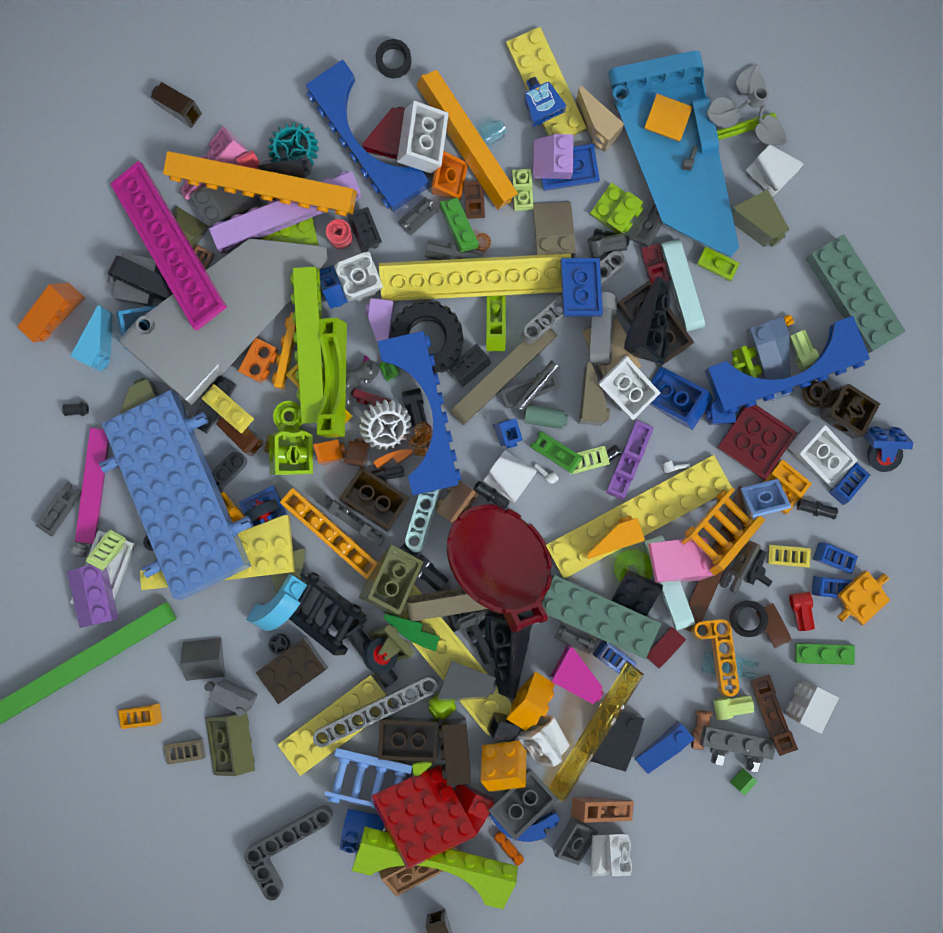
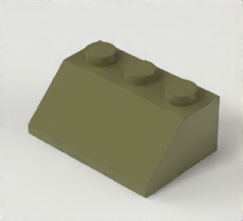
(230, 744)

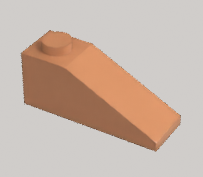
(601, 809)

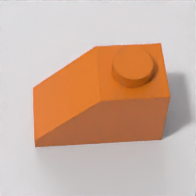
(329, 452)

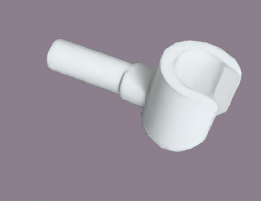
(669, 466)
(551, 478)

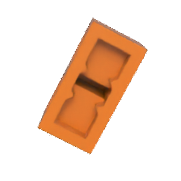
(253, 358)

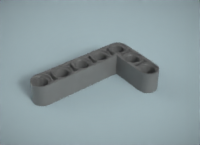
(282, 843)

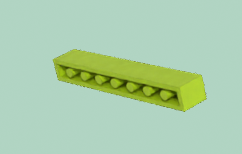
(309, 350)

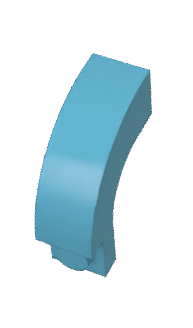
(280, 608)

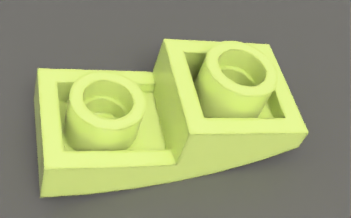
(523, 184)

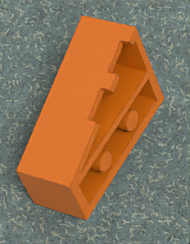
(50, 311)

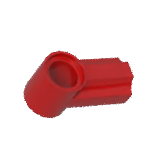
(802, 606)

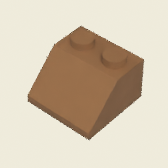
(458, 501)

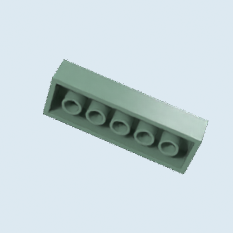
(855, 292)
(600, 617)

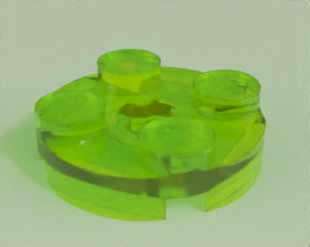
(630, 557)

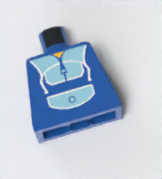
(542, 102)

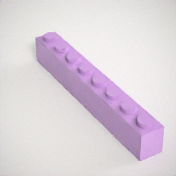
(269, 218)

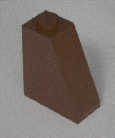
(247, 441)

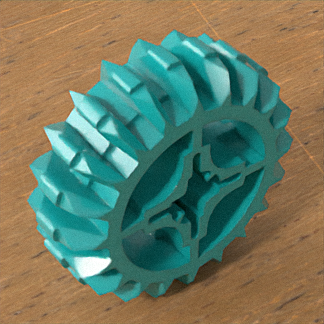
(296, 133)

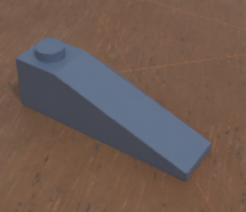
(772, 350)

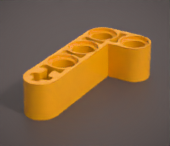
(720, 658)

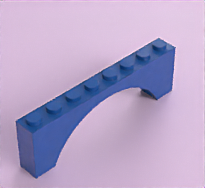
(394, 183)
(841, 351)
(412, 355)

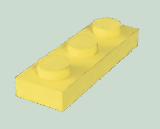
(227, 408)

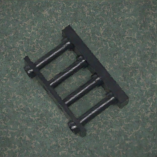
(308, 622)

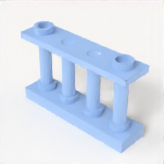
(363, 762)

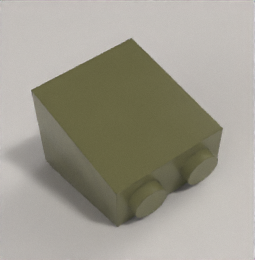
(761, 219)

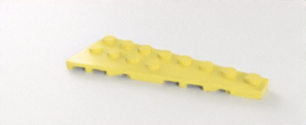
(266, 547)

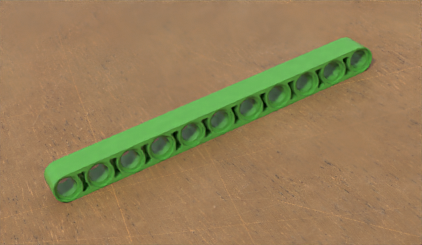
(86, 661)

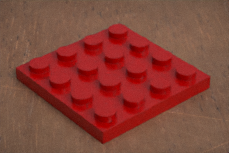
(423, 817)

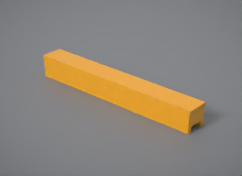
(468, 140)

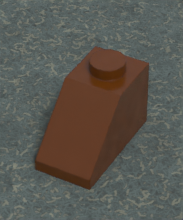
(357, 453)

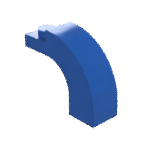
(536, 830)

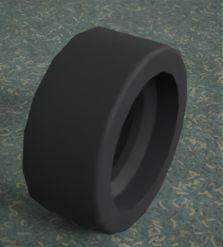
(393, 44)
(734, 621)

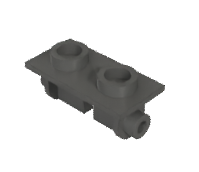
(418, 216)
(576, 637)

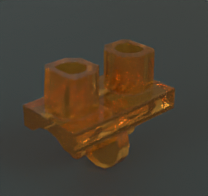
(421, 439)

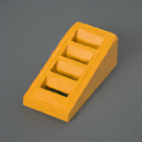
(152, 715)

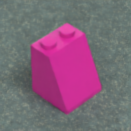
(576, 677)

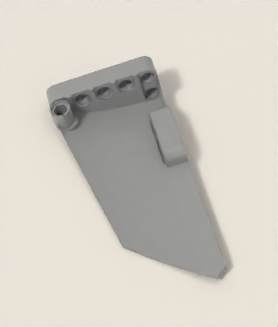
(254, 288)

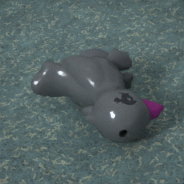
(366, 371)

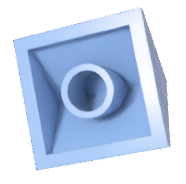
(764, 498)

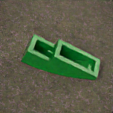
(413, 631)

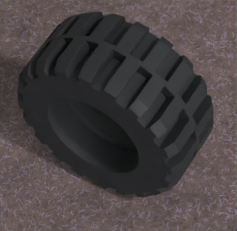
(444, 318)

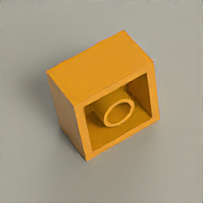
(531, 701)
(503, 766)

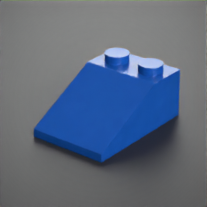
(680, 398)

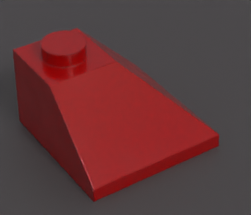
(474, 804)

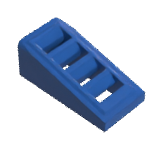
(842, 493)
(823, 554)
(821, 584)
(600, 654)

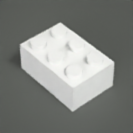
(422, 137)
(811, 706)

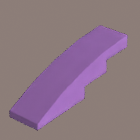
(629, 460)

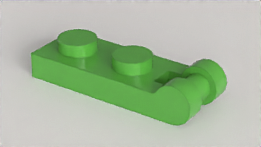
(556, 452)

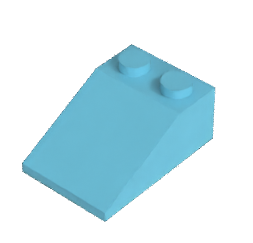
(95, 341)

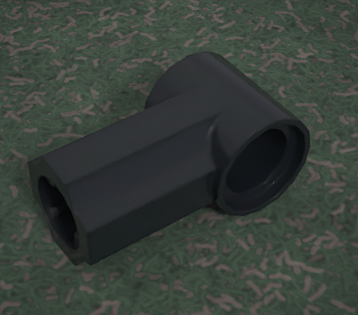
(414, 403)

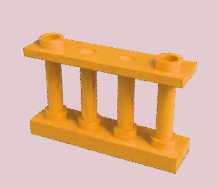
(730, 548)

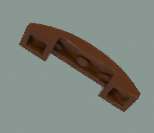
(773, 716)

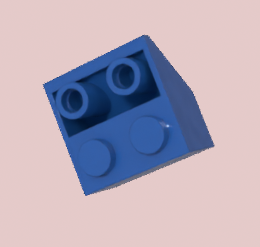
(354, 826)

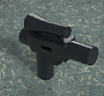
(757, 572)

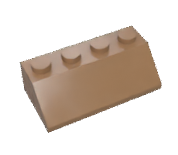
(401, 880)

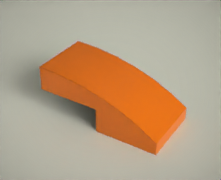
(399, 456)

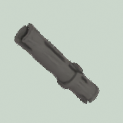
(552, 368)

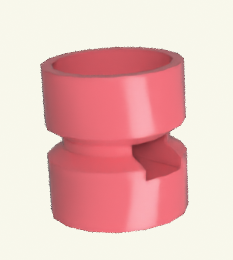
(339, 234)

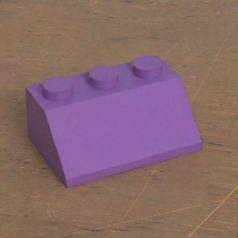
(92, 595)

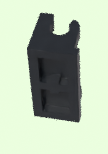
(364, 229)
(469, 365)

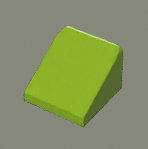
(420, 766)

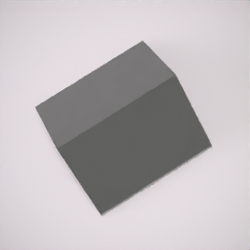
(202, 659)
(574, 841)

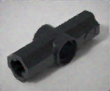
(428, 571)
(478, 638)

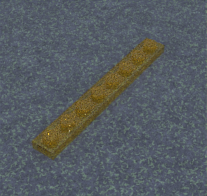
(596, 731)

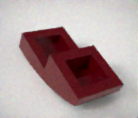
(654, 262)
(665, 647)

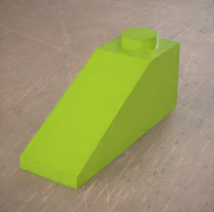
(496, 323)

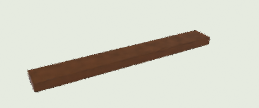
(705, 588)

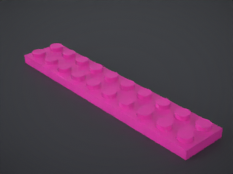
(168, 246)

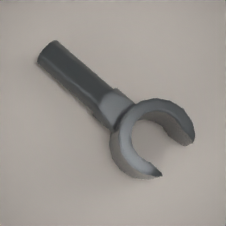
(687, 164)

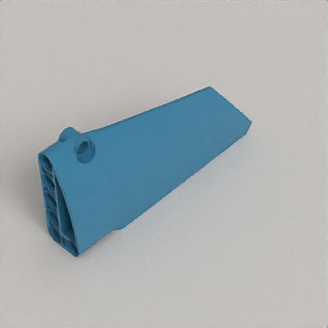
(686, 200)

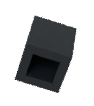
(502, 729)

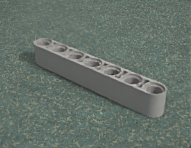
(554, 316)
(365, 711)

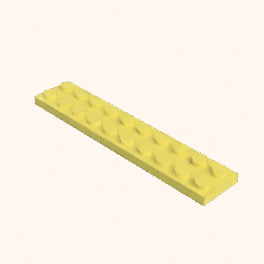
(471, 277)
(652, 508)
(452, 649)

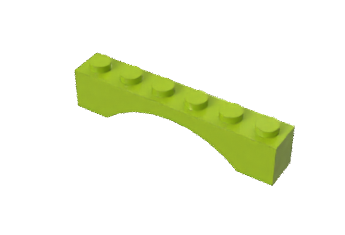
(332, 410)

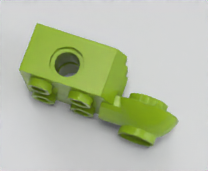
(289, 447)

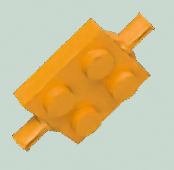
(863, 597)

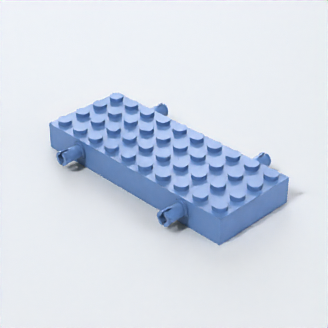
(176, 495)

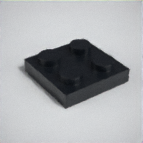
(637, 593)

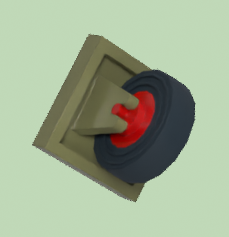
(385, 649)

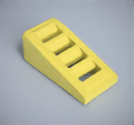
(805, 558)

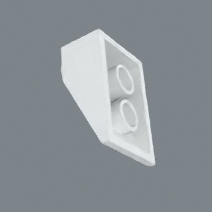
(629, 388)
(822, 453)

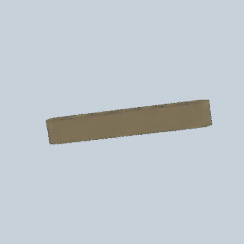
(500, 377)

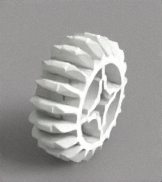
(376, 436)

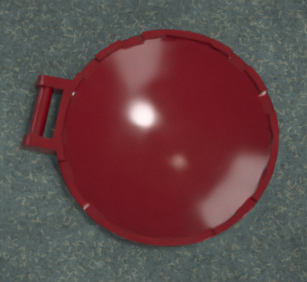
(501, 563)

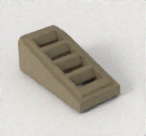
(200, 750)

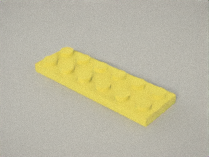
(535, 59)
(300, 746)

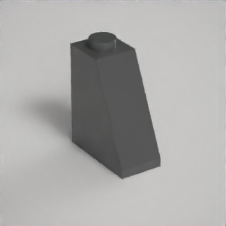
(465, 684)

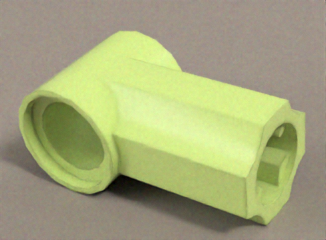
(805, 353)
(728, 707)

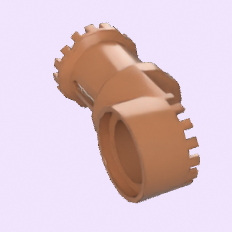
(702, 719)

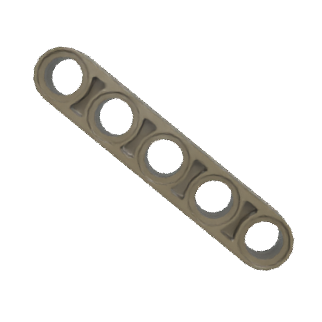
(440, 604)

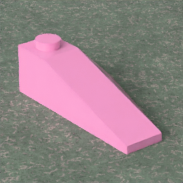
(225, 149)

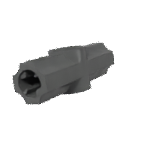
(448, 251)

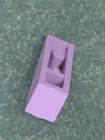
(380, 317)

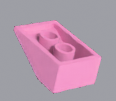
(679, 562)

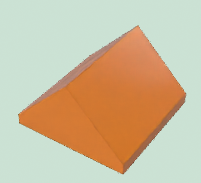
(449, 177)

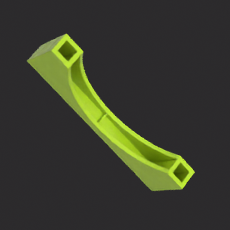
(488, 877)

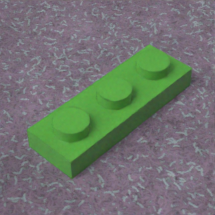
(459, 225)
(825, 654)

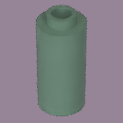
(545, 416)

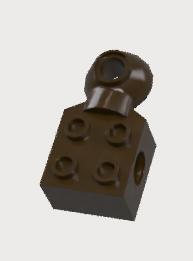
(842, 407)

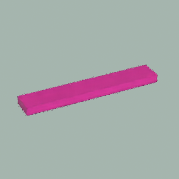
(92, 487)

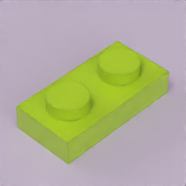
(718, 264)

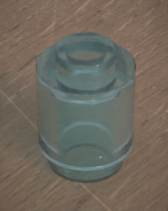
(493, 132)

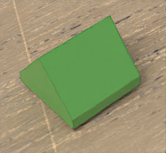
(389, 371)
(743, 781)

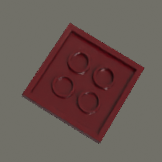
(757, 440)

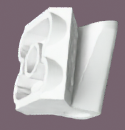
(773, 169)
(358, 277)
(509, 476)
(545, 741)
(610, 855)

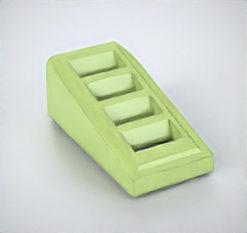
(603, 455)
(112, 540)

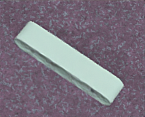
(682, 285)
(422, 514)
(674, 597)

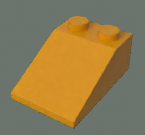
(618, 536)

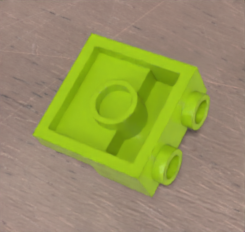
(617, 209)

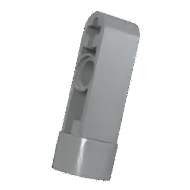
(602, 331)

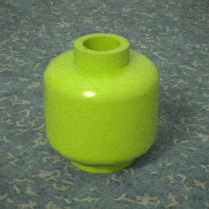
(439, 709)

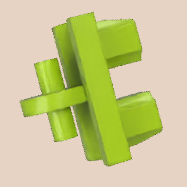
(743, 362)

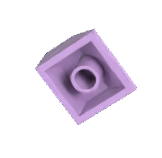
(553, 157)

